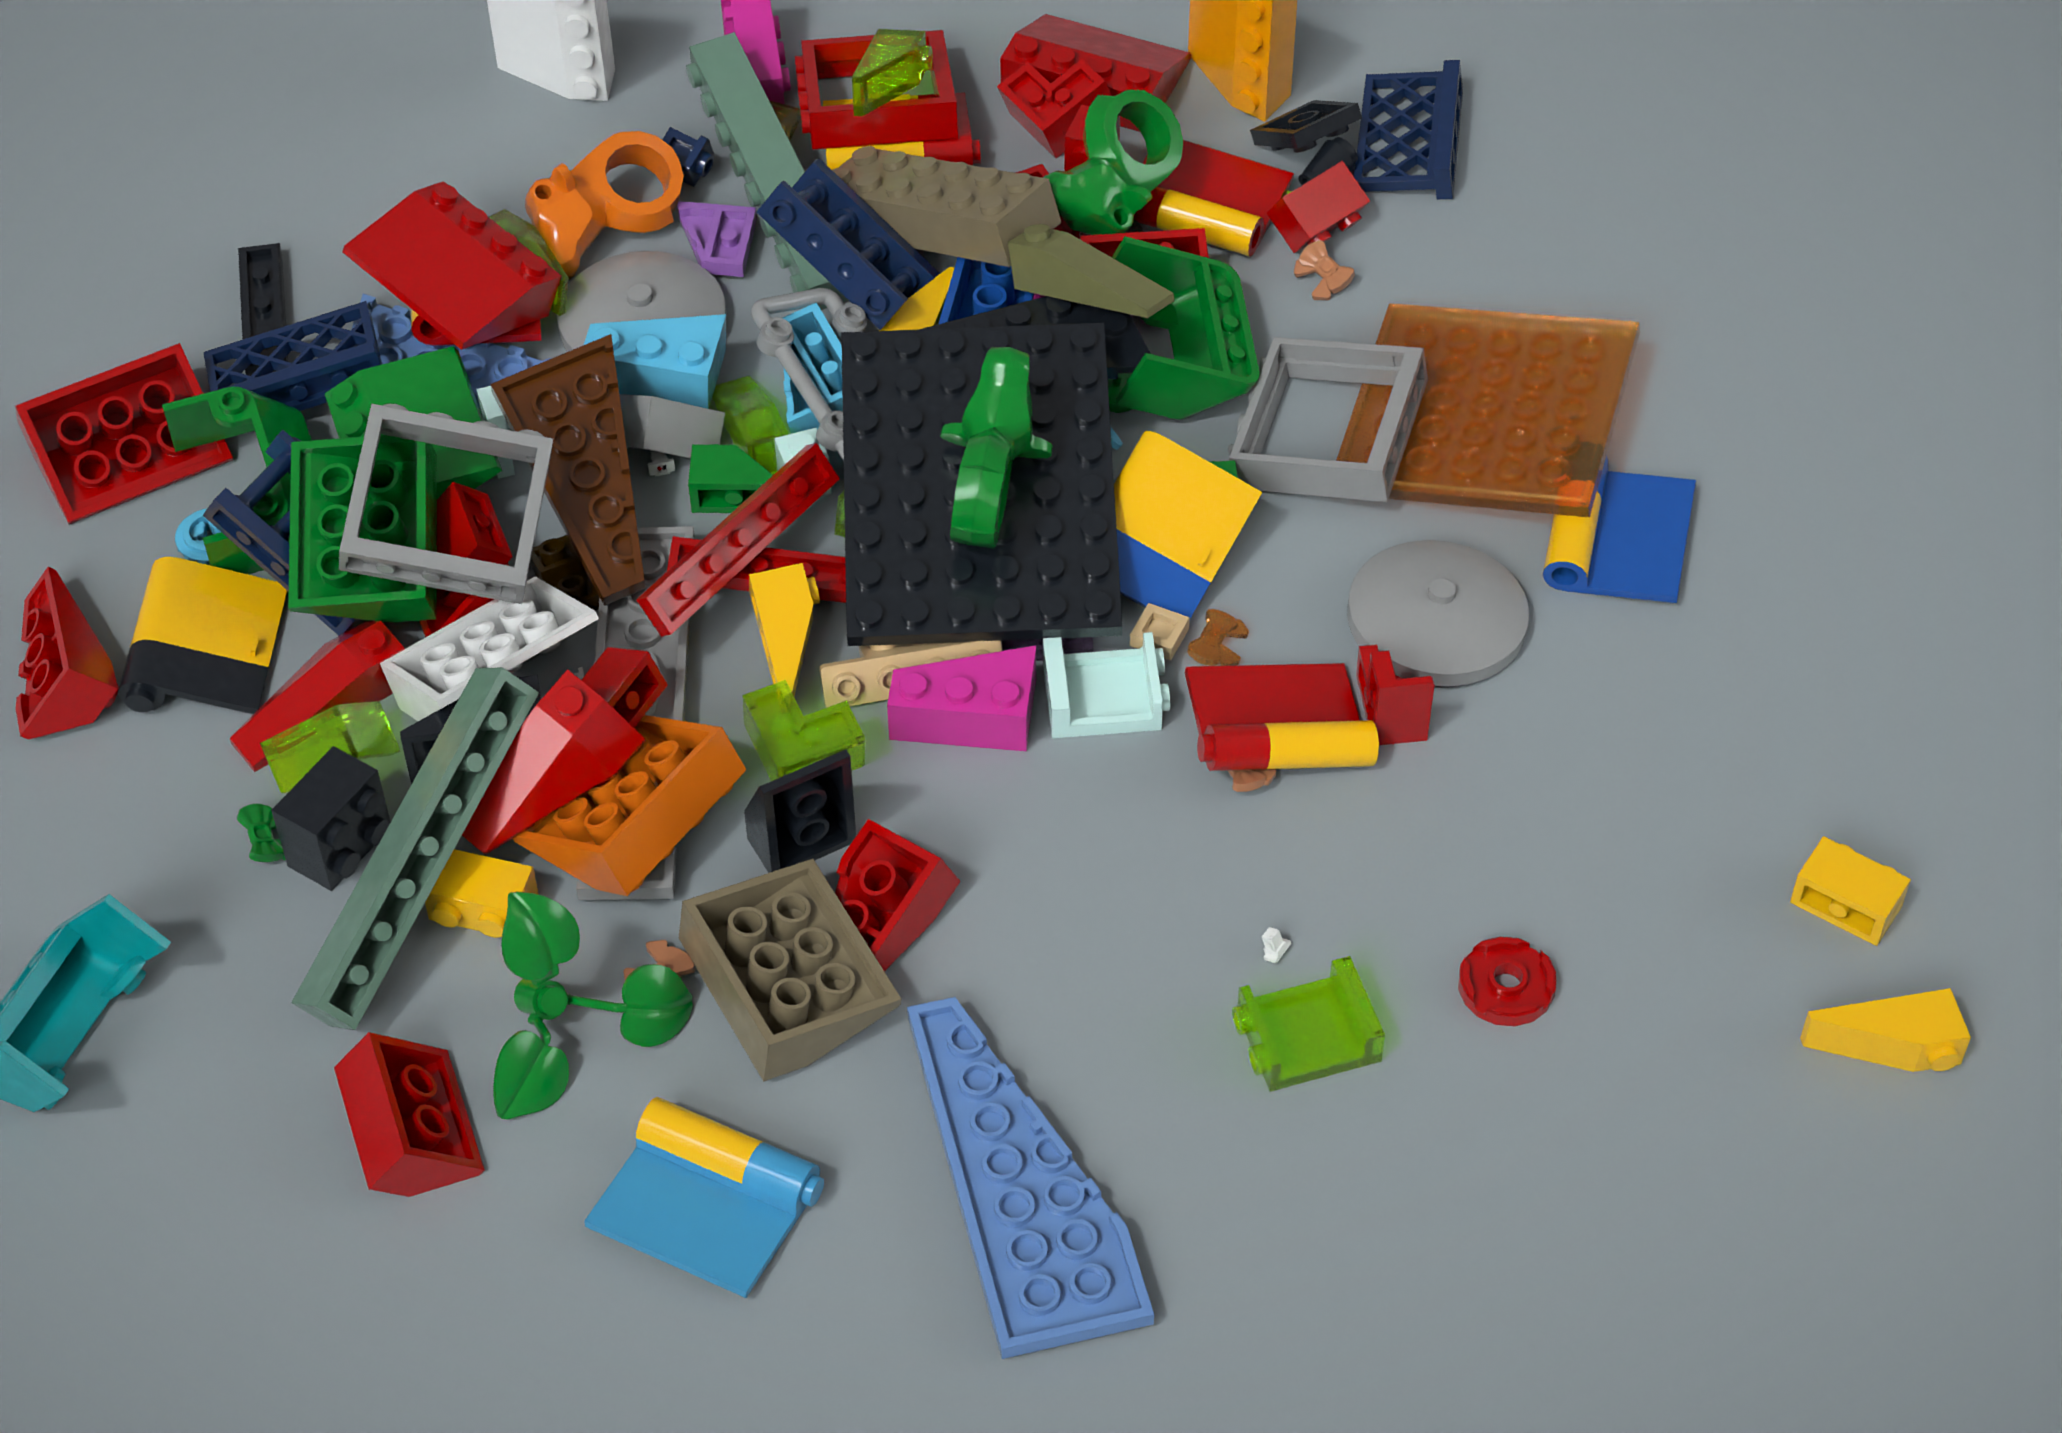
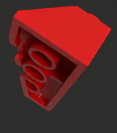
(558, 754)
(891, 889)

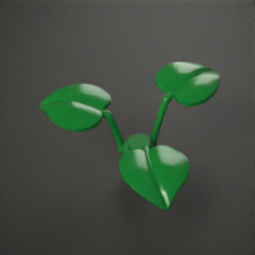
(533, 943)

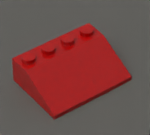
(1121, 60)
(455, 266)
(110, 435)

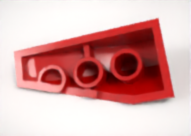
(64, 665)
(337, 674)

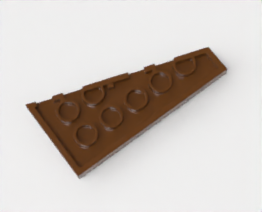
(588, 472)

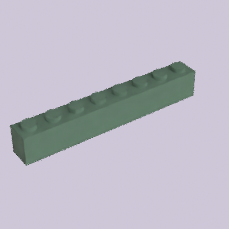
(754, 137)
(415, 848)

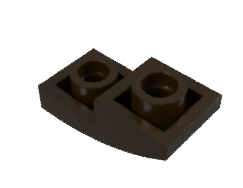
(560, 567)

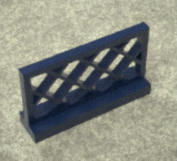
(1442, 138)
(304, 380)

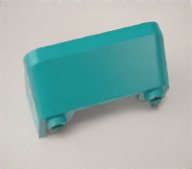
(64, 994)

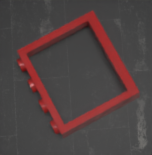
(888, 124)

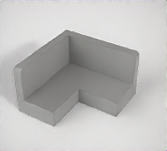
(668, 425)

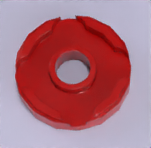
(1507, 1004)

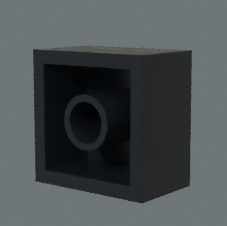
(332, 818)

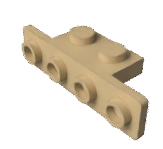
(870, 676)

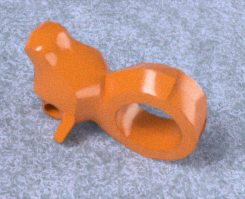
(580, 203)

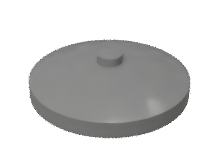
(637, 288)
(1439, 611)

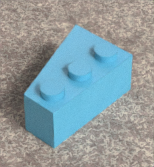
(667, 356)
(822, 359)

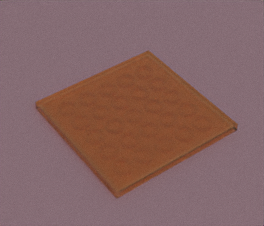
(1509, 408)

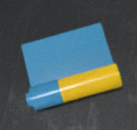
(705, 1197)

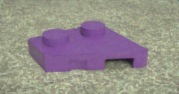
(719, 235)

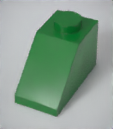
(722, 478)

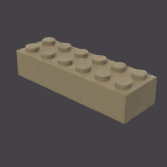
(950, 204)

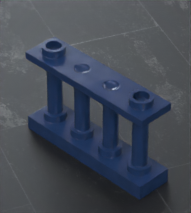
(847, 242)
(256, 538)

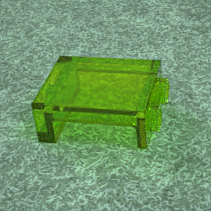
(1310, 1028)

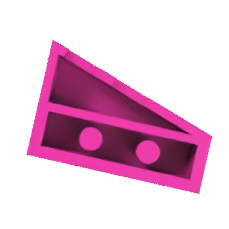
(758, 36)
(966, 701)

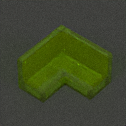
(353, 728)
(793, 741)

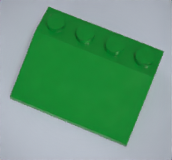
(421, 385)
(397, 511)

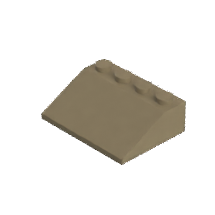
(785, 966)

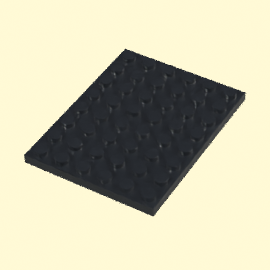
(1058, 529)

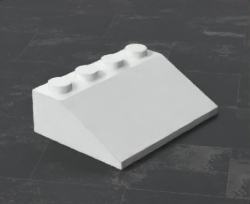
(555, 45)
(490, 637)

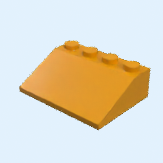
(1245, 50)

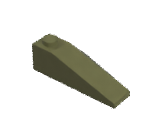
(1074, 271)

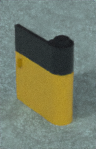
(202, 637)

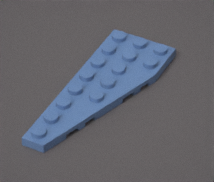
(1038, 1229)

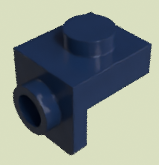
(694, 155)

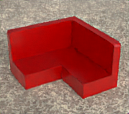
(1049, 107)
(1393, 703)

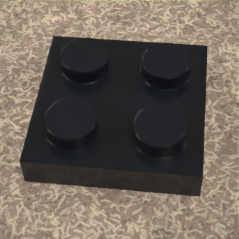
(1306, 124)

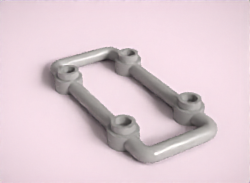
(776, 341)

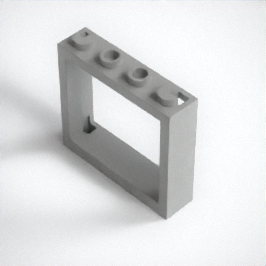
(1330, 361)
(431, 567)

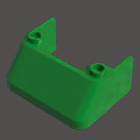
(1206, 331)
(226, 415)

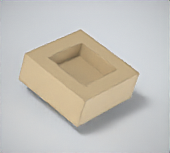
(1167, 629)

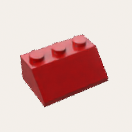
(407, 1116)

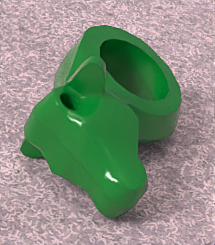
(1111, 184)
(994, 433)

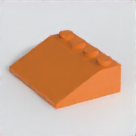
(639, 816)

